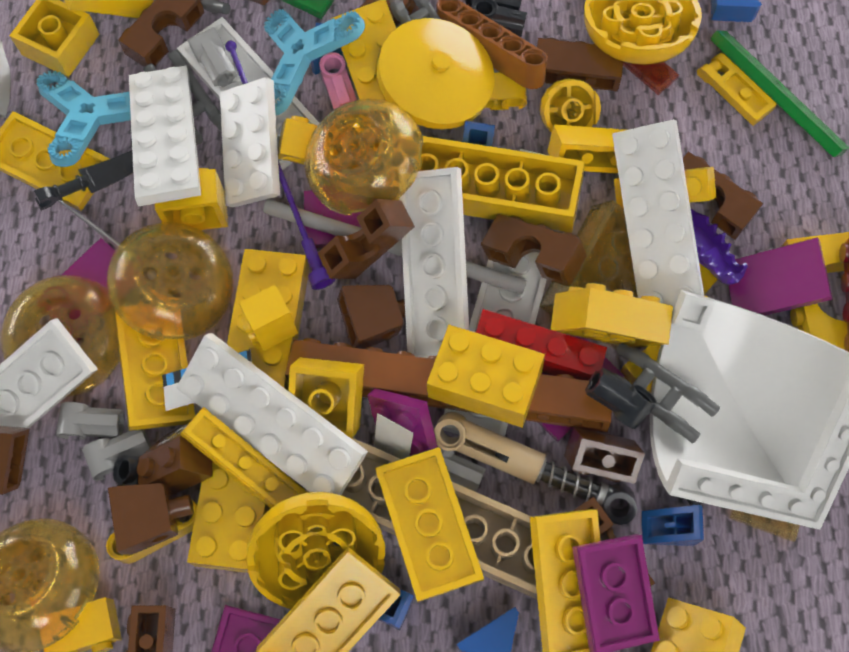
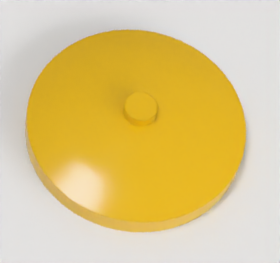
(435, 73)

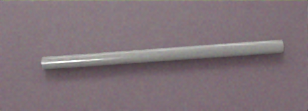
(340, 228)

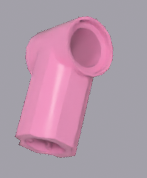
(338, 83)

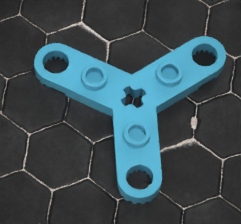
(304, 47)
(83, 115)

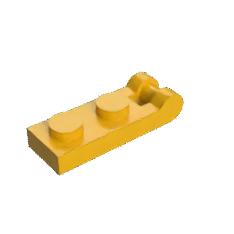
(737, 88)

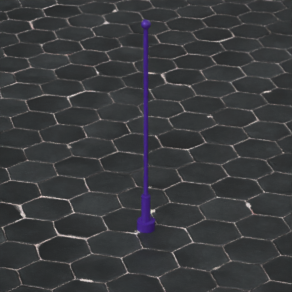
(318, 277)

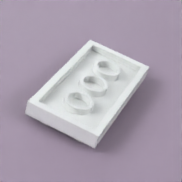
(249, 143)
(41, 375)

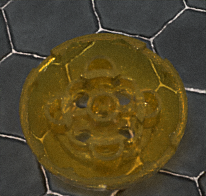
(377, 173)
(57, 298)
(145, 302)
(46, 592)

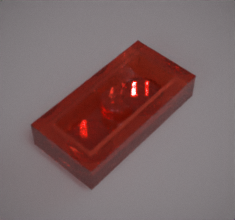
(655, 76)

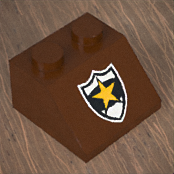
(174, 463)

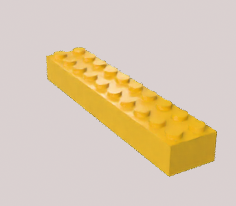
(226, 508)

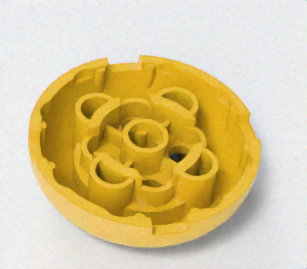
(642, 28)
(289, 572)

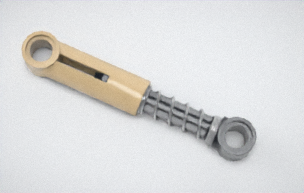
(530, 465)

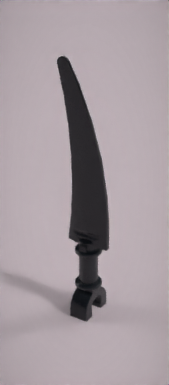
(92, 177)

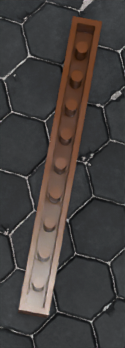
(556, 399)

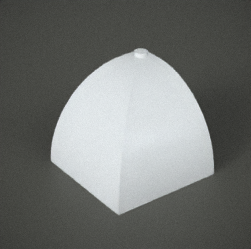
(780, 421)

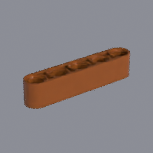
(507, 51)

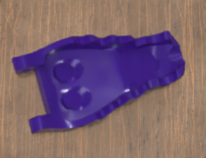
(714, 251)

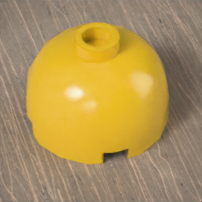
(570, 104)

